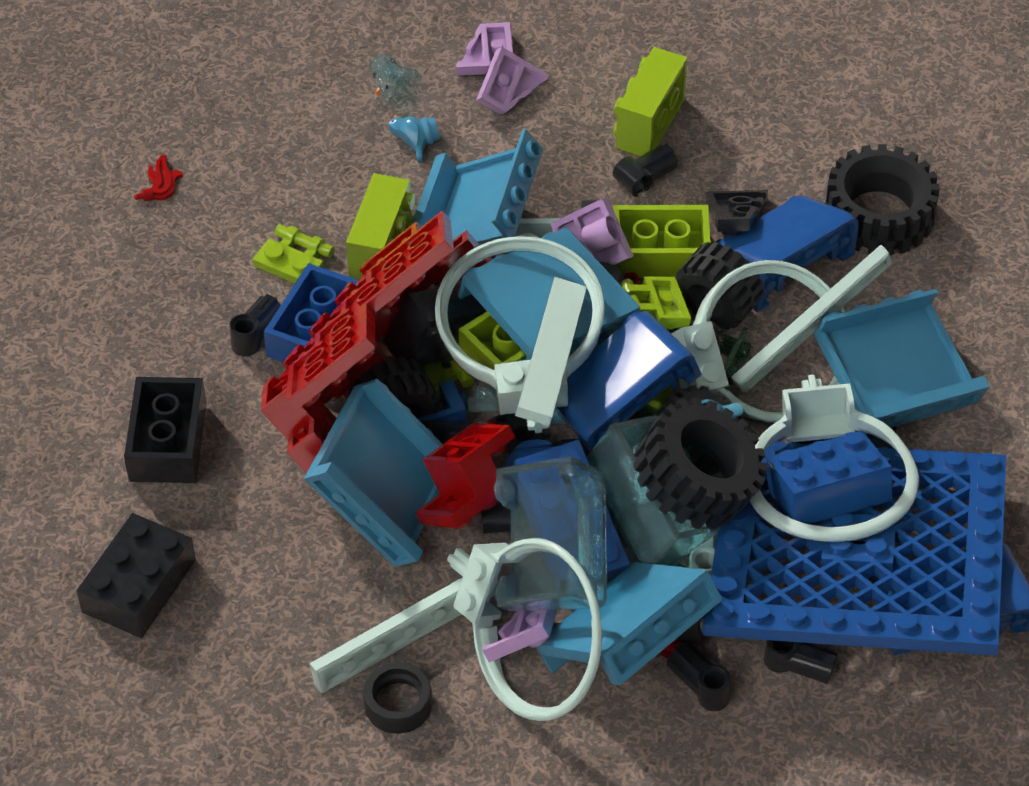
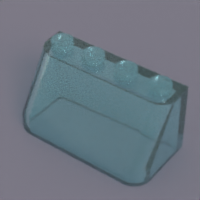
(647, 531)

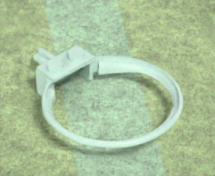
(702, 341)
(510, 377)
(828, 413)
(472, 600)

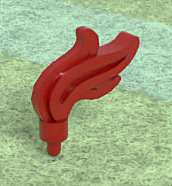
(162, 181)

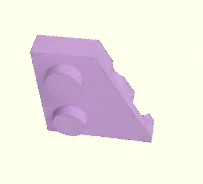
(483, 47)
(508, 81)
(523, 630)

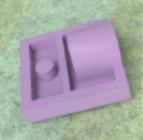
(598, 231)

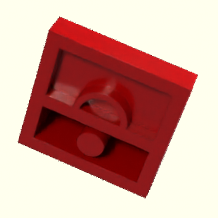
(464, 475)

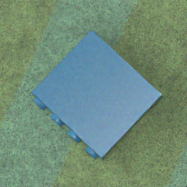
(483, 193)
(518, 287)
(898, 360)
(376, 470)
(640, 618)

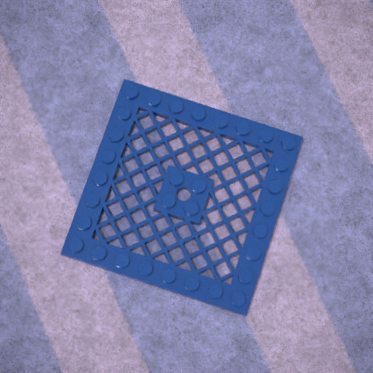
(966, 628)

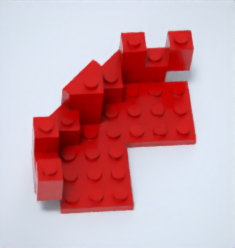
(348, 338)

